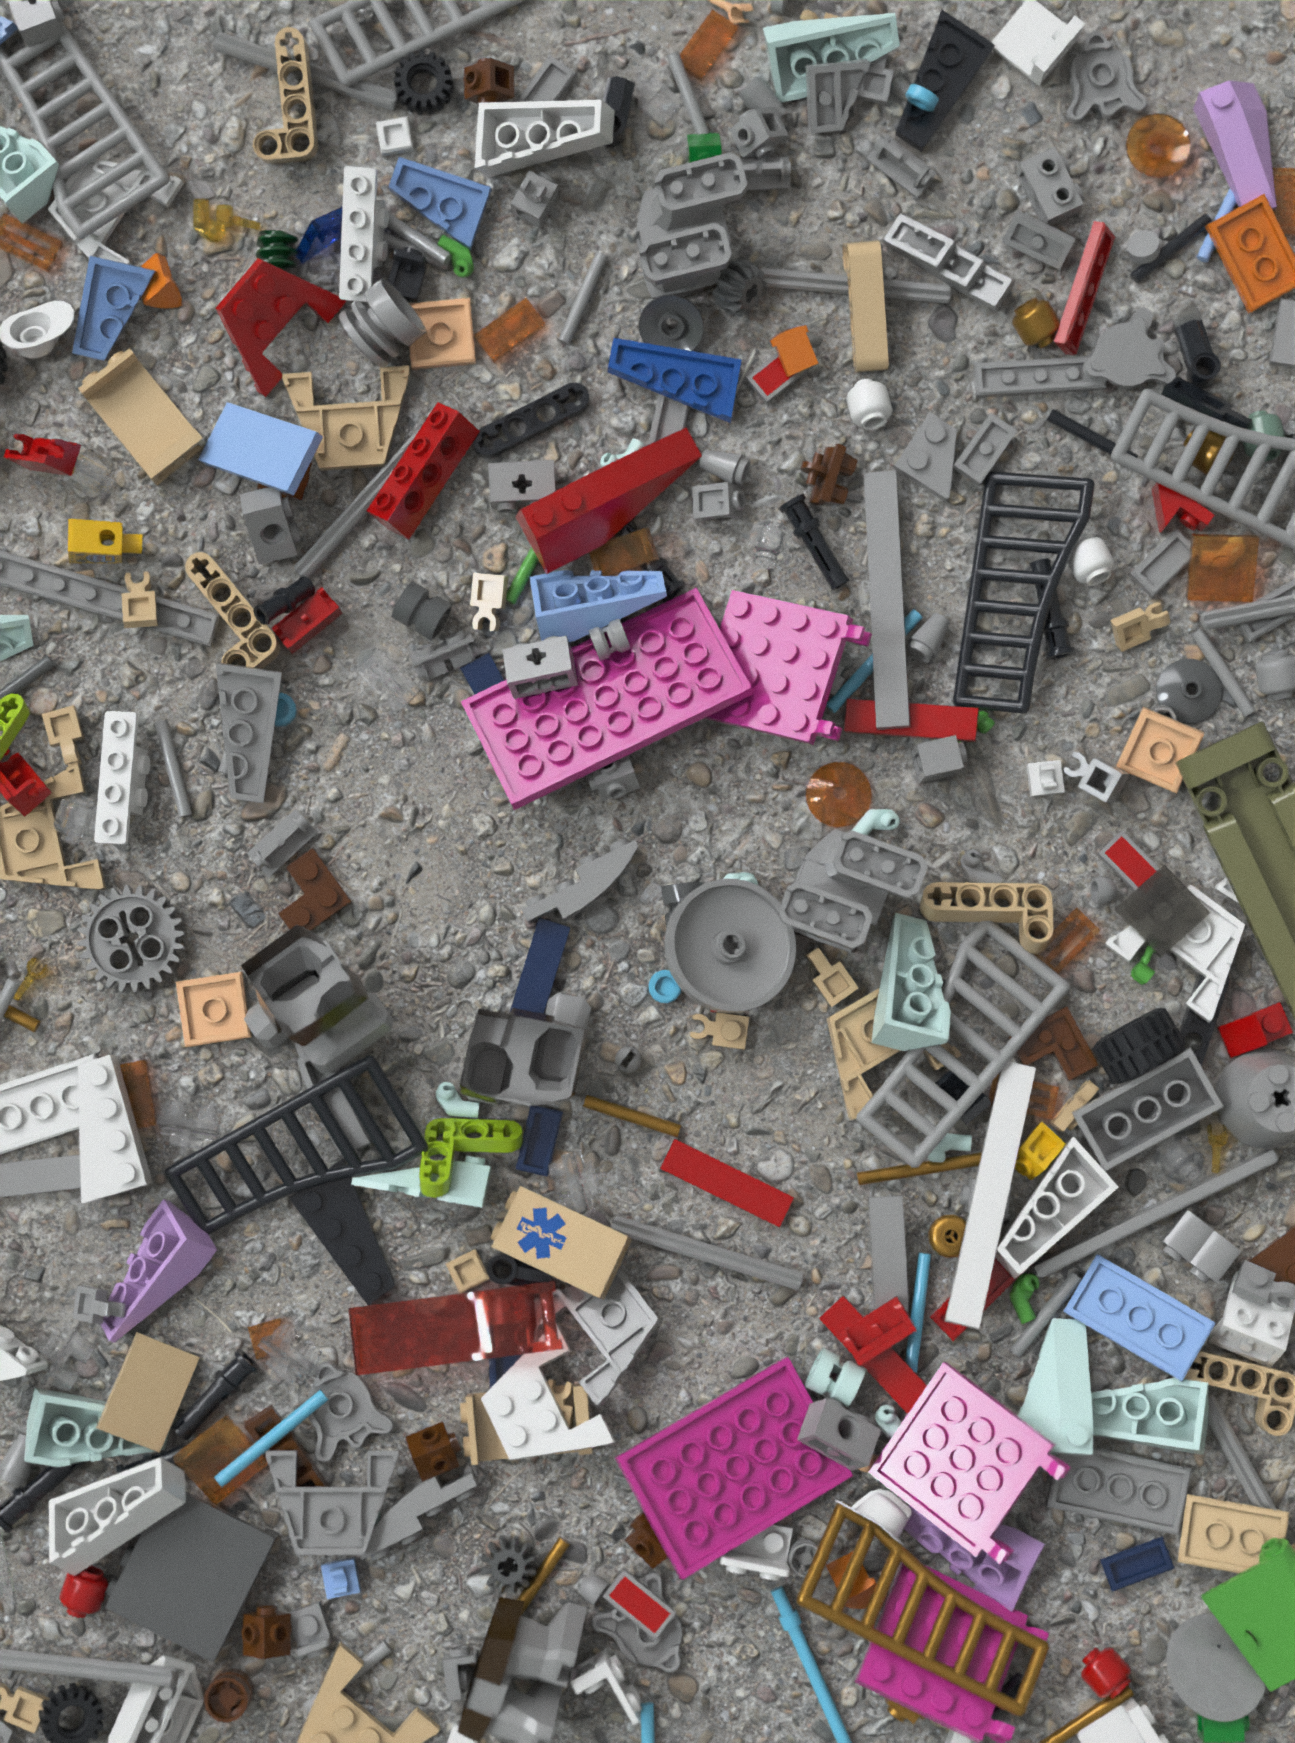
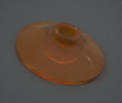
(1160, 131)
(826, 806)

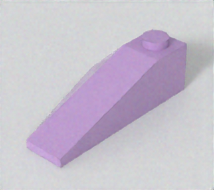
(999, 1581)

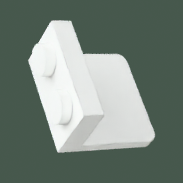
(1123, 1725)

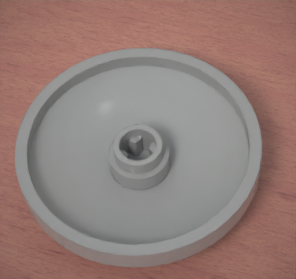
(729, 946)

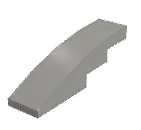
(947, 262)
(888, 1250)

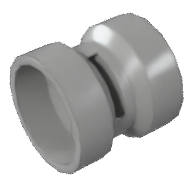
(616, 636)
(801, 1562)

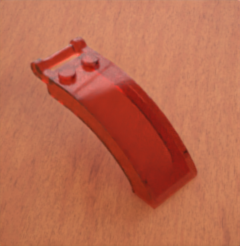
(452, 1328)

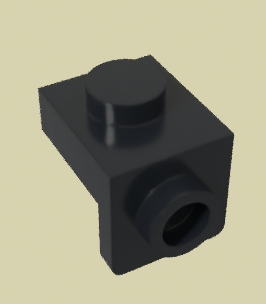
(408, 272)
(956, 1088)

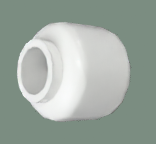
(869, 404)
(1091, 561)

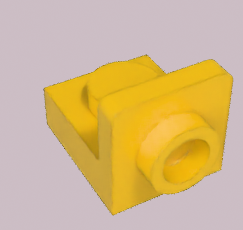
(1037, 1151)

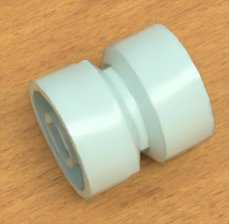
(845, 1383)

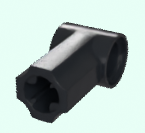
(619, 96)
(1197, 351)
(520, 1274)

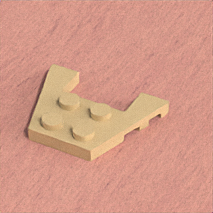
(351, 432)
(33, 847)
(855, 1053)
(341, 1719)

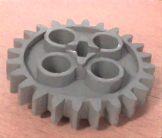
(103, 949)

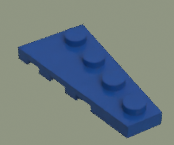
(685, 376)

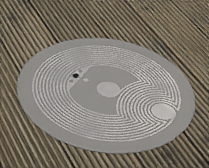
(1212, 1671)

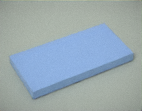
(260, 448)
(1139, 1317)

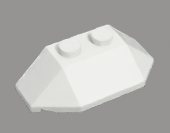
(160, 1712)

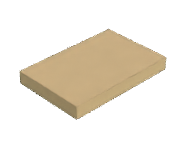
(147, 1392)
(1227, 1533)

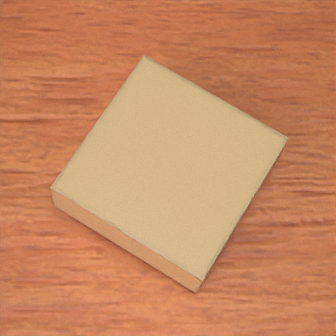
(467, 1271)

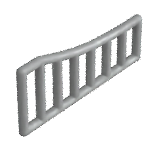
(401, 48)
(108, 106)
(1204, 494)
(998, 1059)

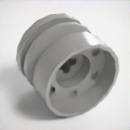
(377, 327)

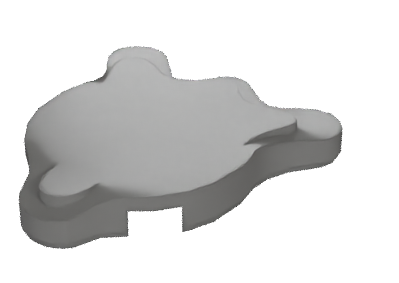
(1102, 80)
(1128, 355)
(348, 1412)
(635, 1642)

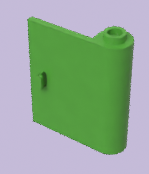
(1264, 1604)

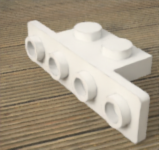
(362, 232)
(121, 778)

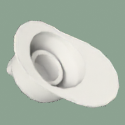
(38, 329)
(885, 1510)

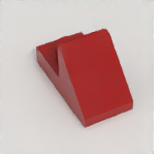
(1169, 503)
(1255, 1030)

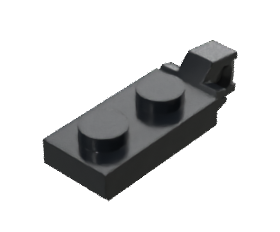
(1204, 402)

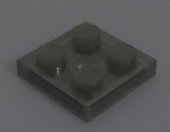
(1162, 911)

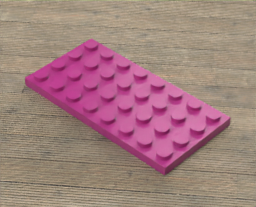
(664, 683)

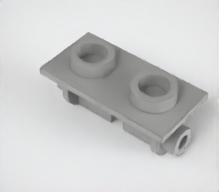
(901, 165)
(767, 173)
(432, 657)
(282, 843)

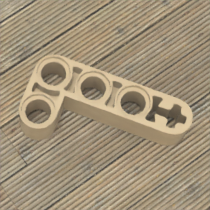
(289, 97)
(867, 305)
(230, 610)
(987, 910)
(1262, 1387)

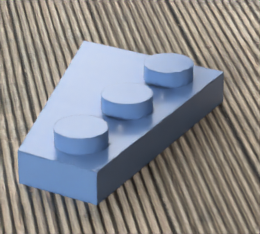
(442, 198)
(106, 304)

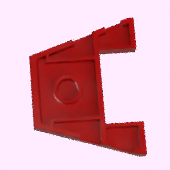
(261, 308)

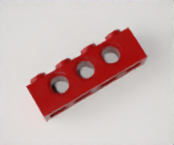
(423, 470)

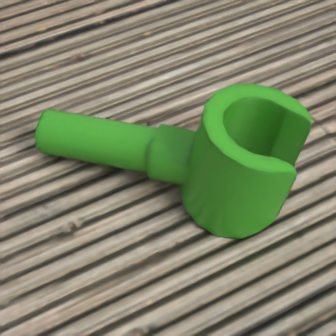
(1141, 971)

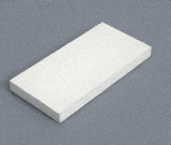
(40, 1106)

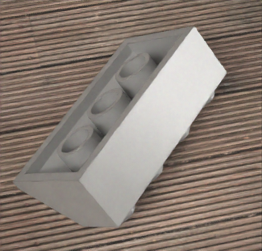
(1147, 1109)

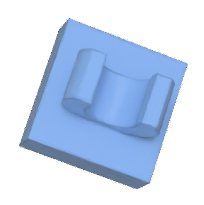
(340, 1578)

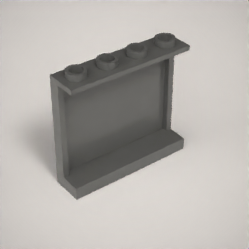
(191, 1575)

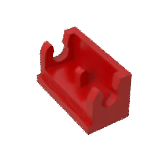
(45, 455)
(307, 620)
(21, 784)
(878, 1331)

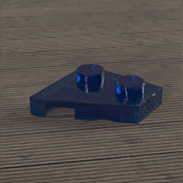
(320, 234)

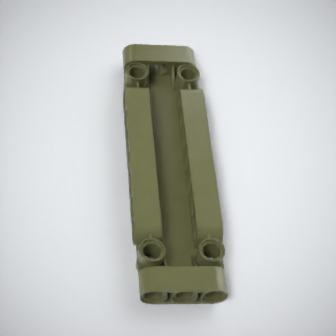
(1252, 838)

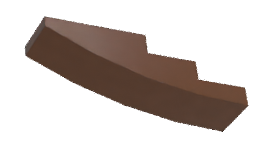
(307, 1472)

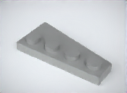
(248, 720)

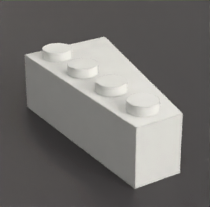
(538, 131)
(108, 1134)
(1059, 1203)
(111, 1512)

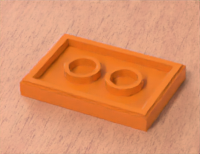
(1254, 252)

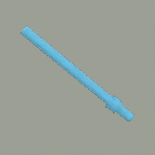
(791, 1622)

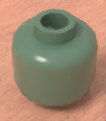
(1267, 424)

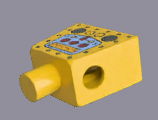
(86, 540)

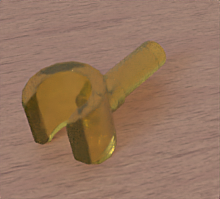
(226, 216)
(30, 978)
(1217, 1143)

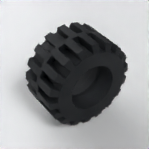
(1138, 1046)

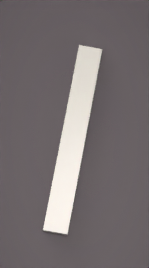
(990, 1195)

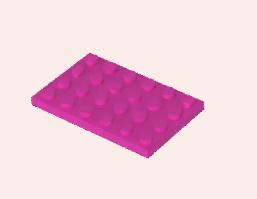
(729, 1469)

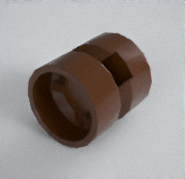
(229, 1695)

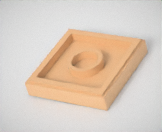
(447, 335)
(1156, 746)
(213, 1009)

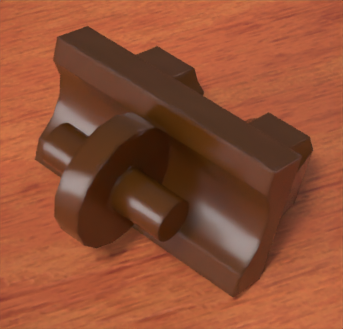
(824, 472)

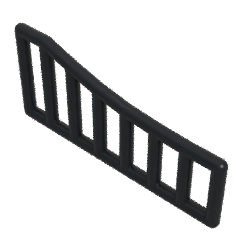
(1048, 579)
(322, 1174)

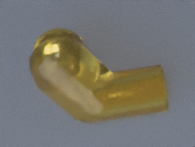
(204, 224)

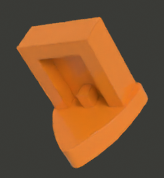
(162, 289)
(794, 349)
(863, 1585)

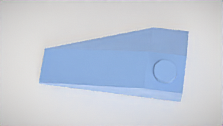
(580, 603)

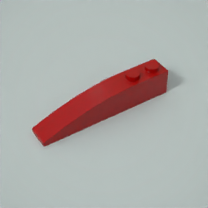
(603, 502)

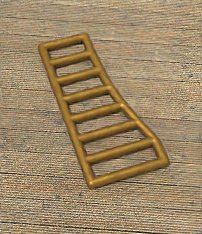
(952, 1598)

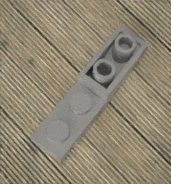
(596, 878)
(336, 1102)
(404, 1517)

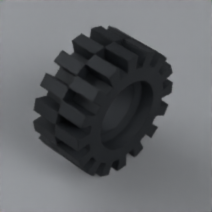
(414, 66)
(65, 1698)

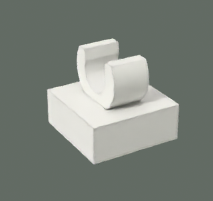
(1045, 778)

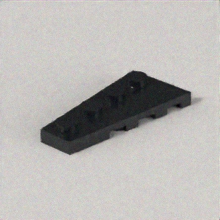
(946, 70)
(346, 1232)

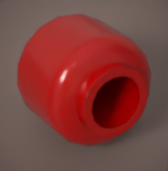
(84, 1592)
(1106, 1672)

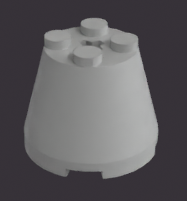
(1247, 1098)

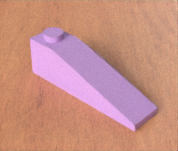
(1239, 138)
(166, 1261)

